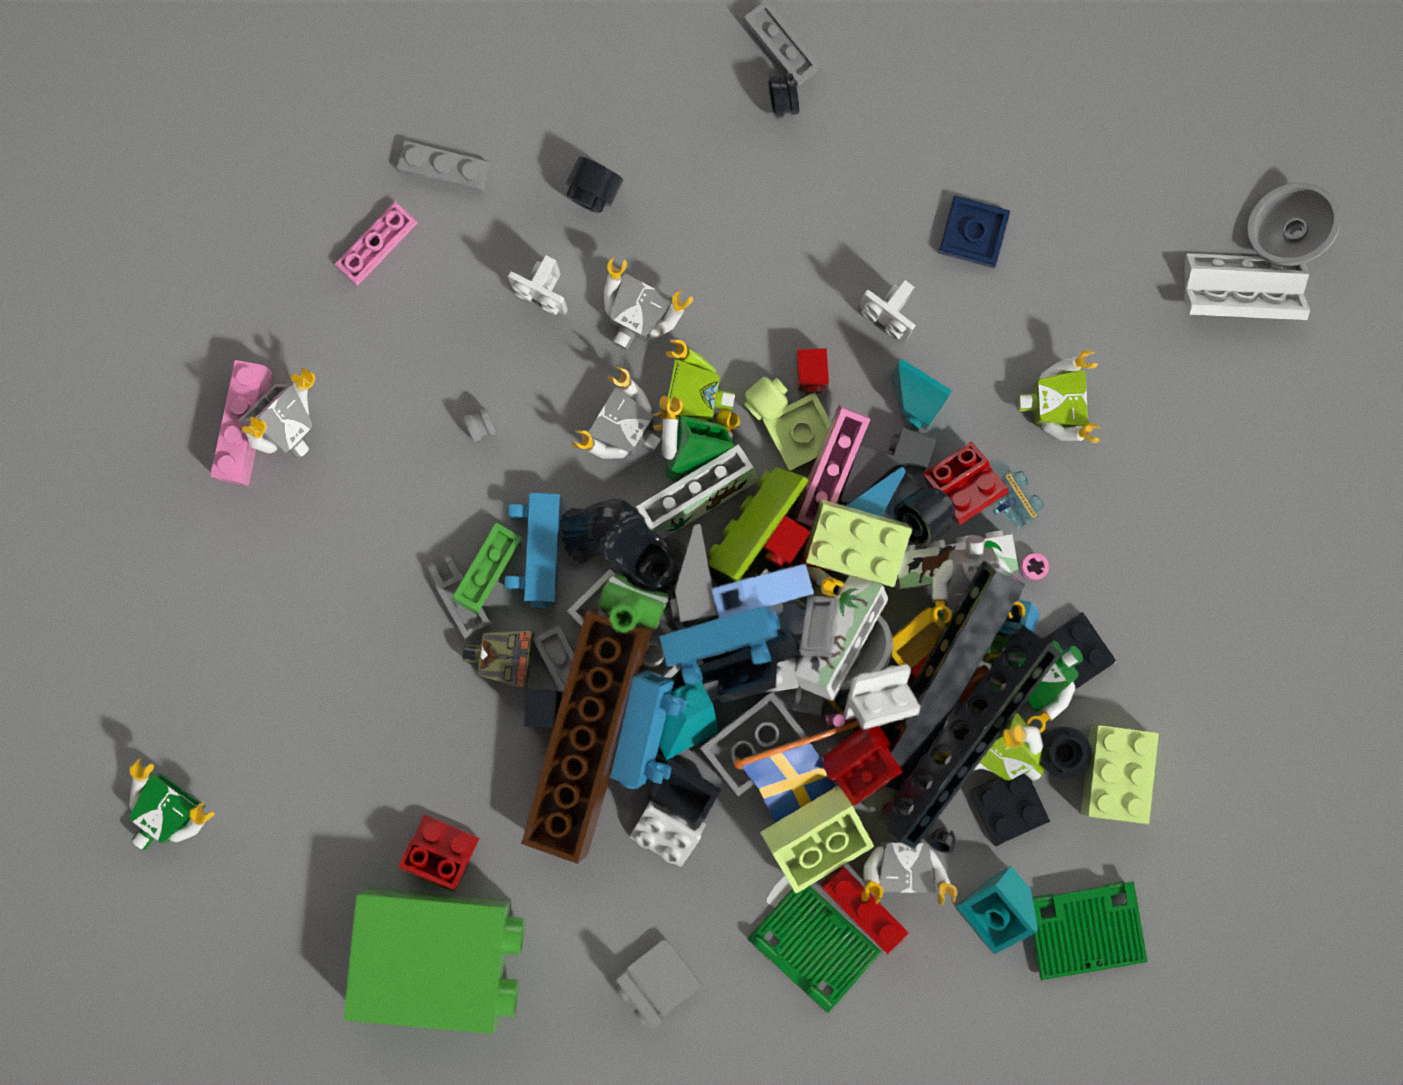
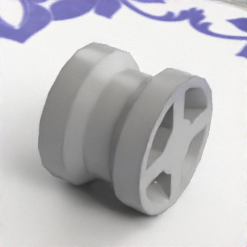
(480, 424)

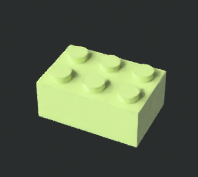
(857, 543)
(1120, 774)
(817, 839)

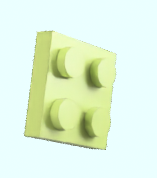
(799, 431)

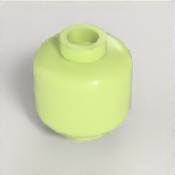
(766, 398)

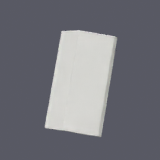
(1244, 287)

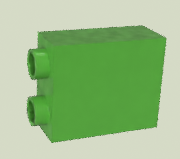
(432, 960)

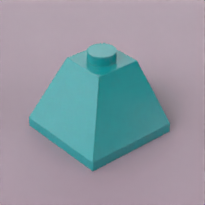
(918, 395)
(690, 726)
(1001, 910)

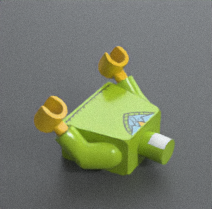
(696, 386)

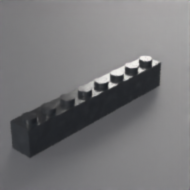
(952, 664)

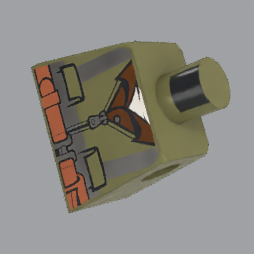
(503, 656)

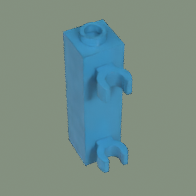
(542, 549)
(720, 636)
(642, 729)

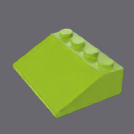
(756, 525)

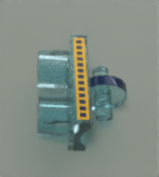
(1015, 503)

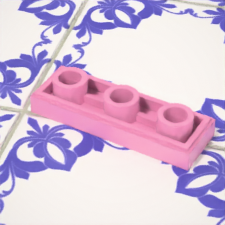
(362, 257)

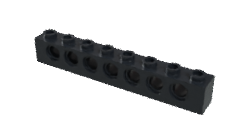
(983, 733)

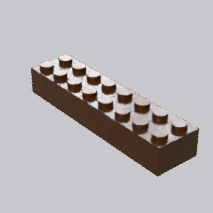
(585, 738)

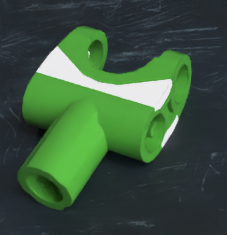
(631, 604)

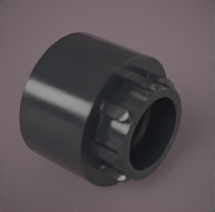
(592, 185)
(927, 513)
(1078, 756)

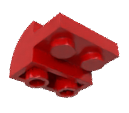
(967, 481)
(861, 763)
(439, 853)

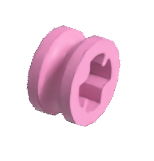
(1036, 558)

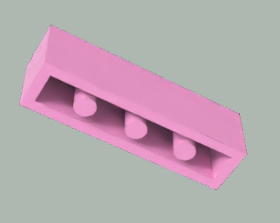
(233, 454)
(832, 462)

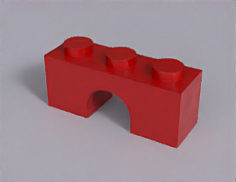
(784, 543)
(867, 914)

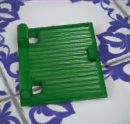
(1088, 931)
(815, 946)

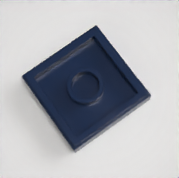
(974, 232)

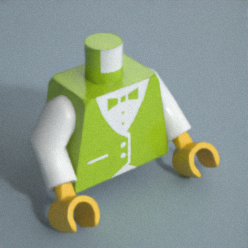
(1061, 400)
(1015, 752)

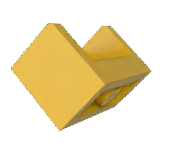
(916, 639)

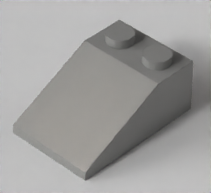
(694, 588)

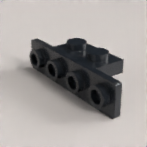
(738, 673)

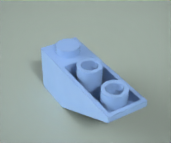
(762, 591)

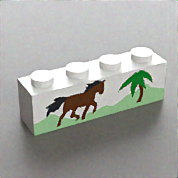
(698, 492)
(922, 564)
(858, 611)

